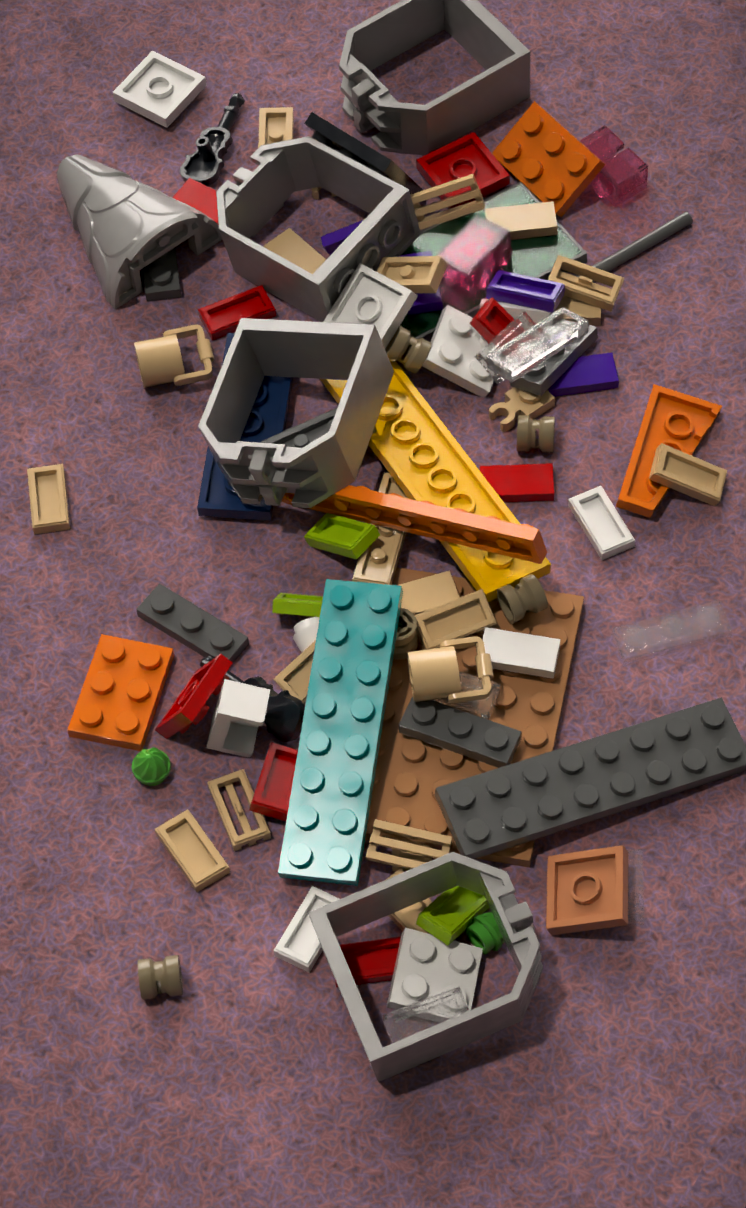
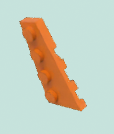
(671, 420)

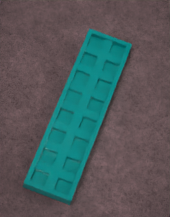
(341, 733)

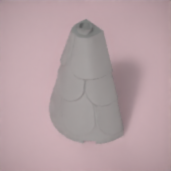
(126, 224)

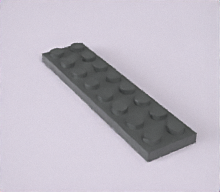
(592, 779)

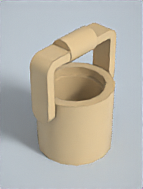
(162, 361)
(436, 672)

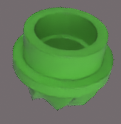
(151, 766)
(485, 933)

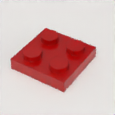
(462, 159)
(191, 701)

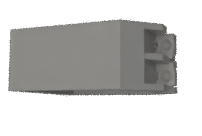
(431, 126)
(302, 166)
(299, 351)
(402, 891)

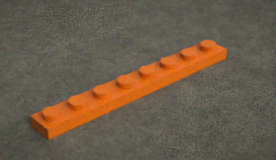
(435, 522)

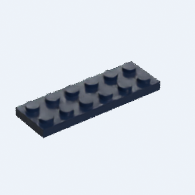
(265, 420)

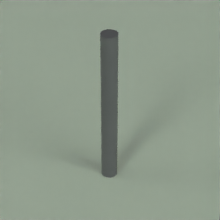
(644, 243)

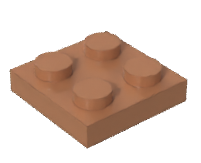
(587, 890)

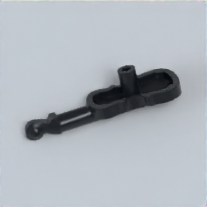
(212, 144)
(283, 711)

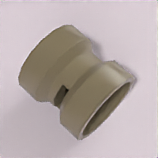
(408, 350)
(527, 433)
(522, 598)
(406, 635)
(160, 977)

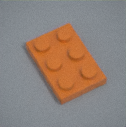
(548, 158)
(121, 692)

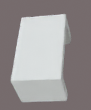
(237, 718)

